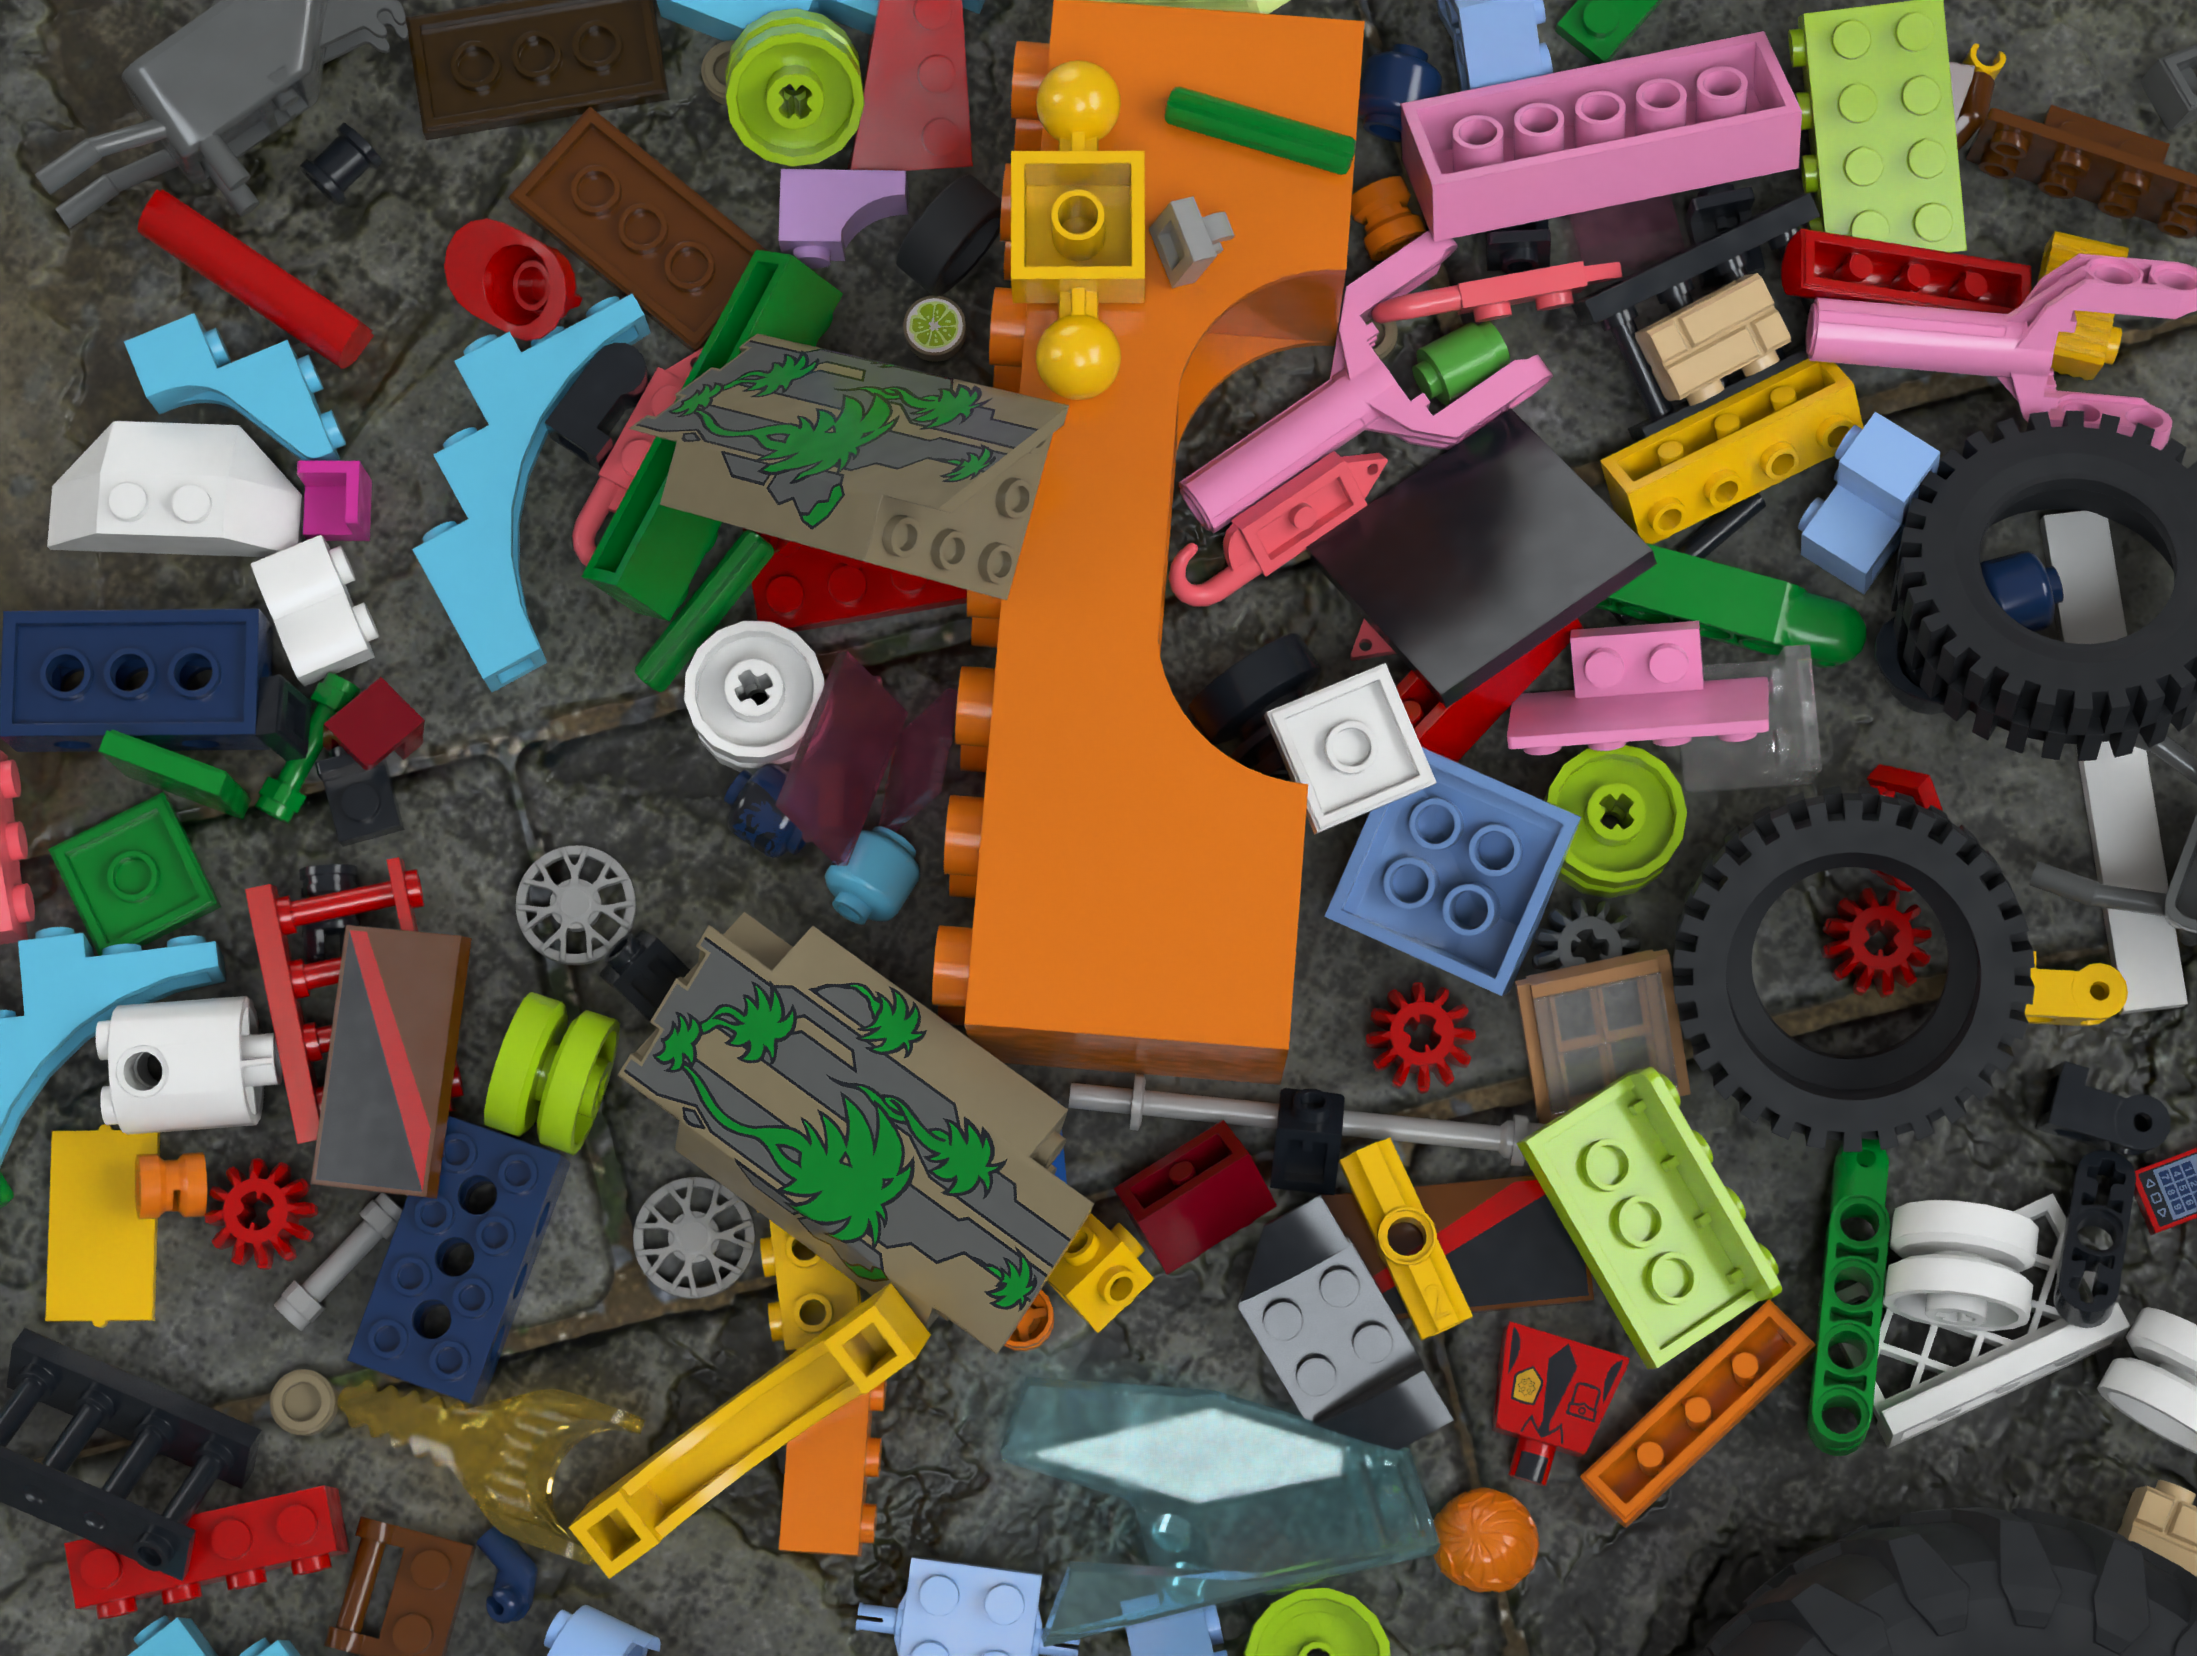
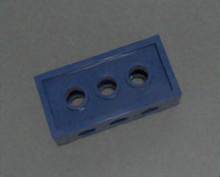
(110, 648)
(489, 1293)

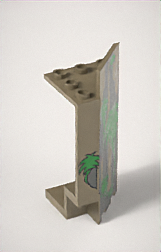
(861, 460)
(863, 1126)

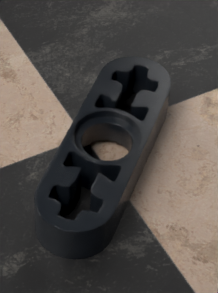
(2076, 1257)

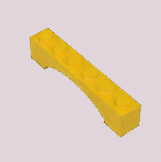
(748, 1428)

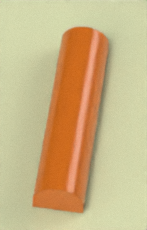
(1697, 1413)

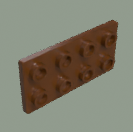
(2092, 162)

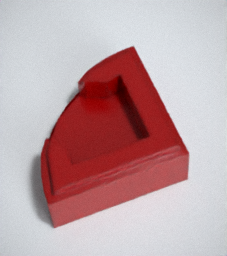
(1906, 782)

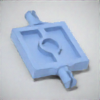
(965, 1612)

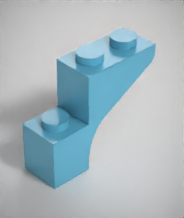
(269, 388)

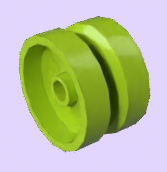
(798, 51)
(1643, 799)
(551, 1073)
(1319, 1621)

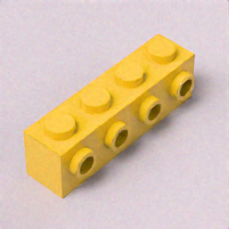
(1732, 449)
(808, 1287)

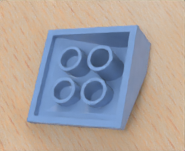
(1457, 873)

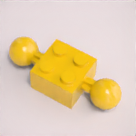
(1078, 228)

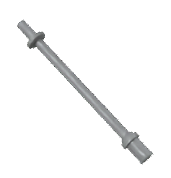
(1265, 1115)

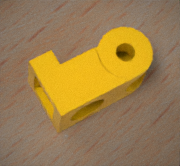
(2076, 996)

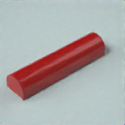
(1900, 274)
(253, 279)

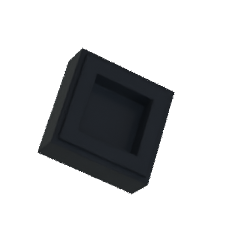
(283, 718)

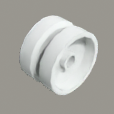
(734, 667)
(1961, 1265)
(2161, 1385)

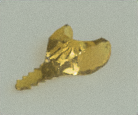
(496, 1450)

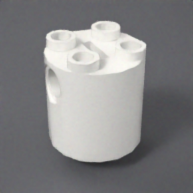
(209, 1063)

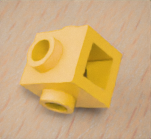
(1100, 1272)

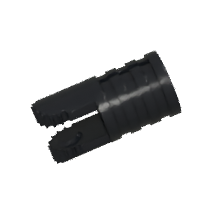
(319, 881)

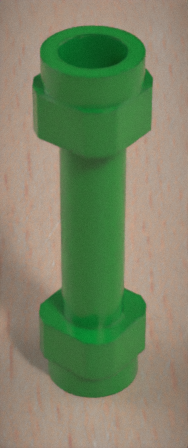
(282, 796)

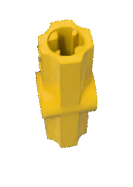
(1388, 1199)

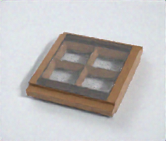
(1596, 1025)

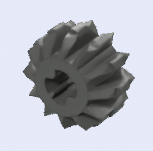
(1570, 932)

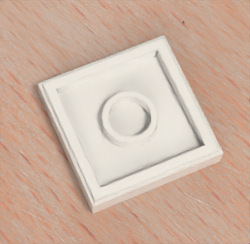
(1350, 748)

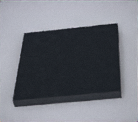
(1480, 557)

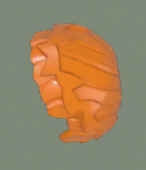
(1486, 1540)

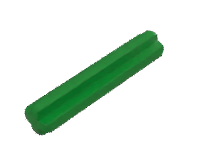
(1260, 130)
(704, 610)

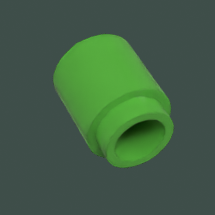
(1460, 361)

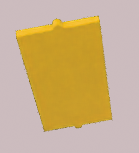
(97, 1246)

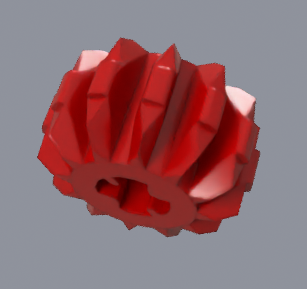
(1899, 949)
(1398, 1041)
(238, 1213)

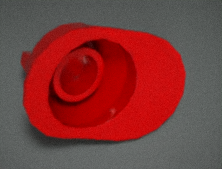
(510, 279)

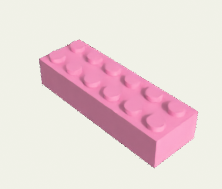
(1600, 136)

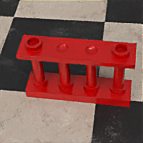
(292, 979)

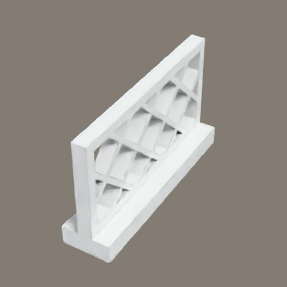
(1995, 1372)

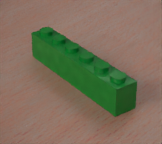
(656, 549)

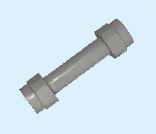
(302, 1302)

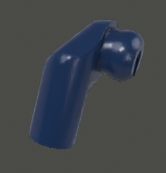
(514, 1577)

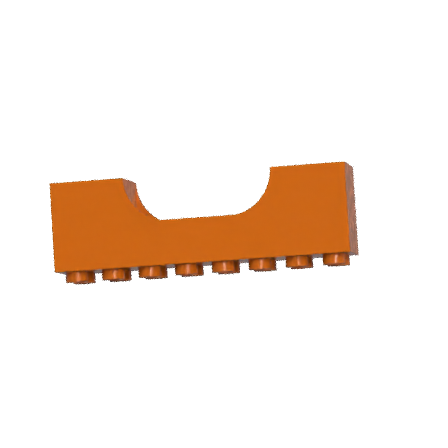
(1118, 858)

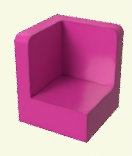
(336, 500)

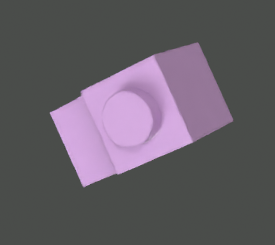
(829, 207)

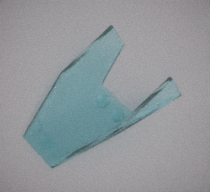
(1224, 1496)

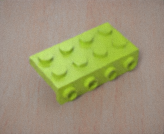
(1880, 124)
(1651, 1214)

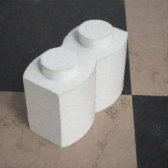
(314, 609)

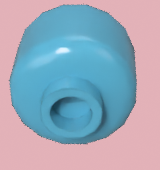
(876, 877)

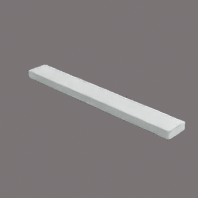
(2118, 788)

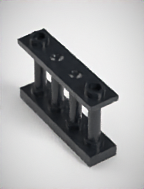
(1672, 285)
(133, 1409)

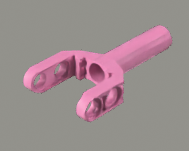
(2016, 344)
(1355, 399)

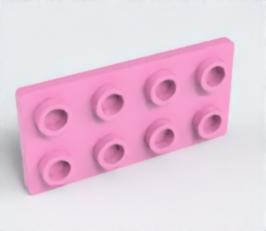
(1638, 688)

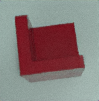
(375, 726)

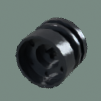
(1247, 690)

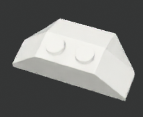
(175, 494)

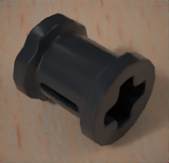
(341, 164)

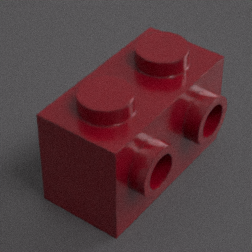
(1189, 1206)

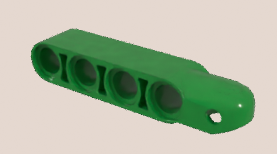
(1741, 608)
(1861, 1194)

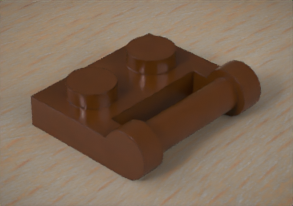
(422, 1597)

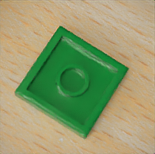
(175, 773)
(135, 876)

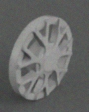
(575, 904)
(693, 1238)

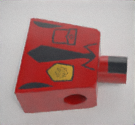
(1550, 1397)

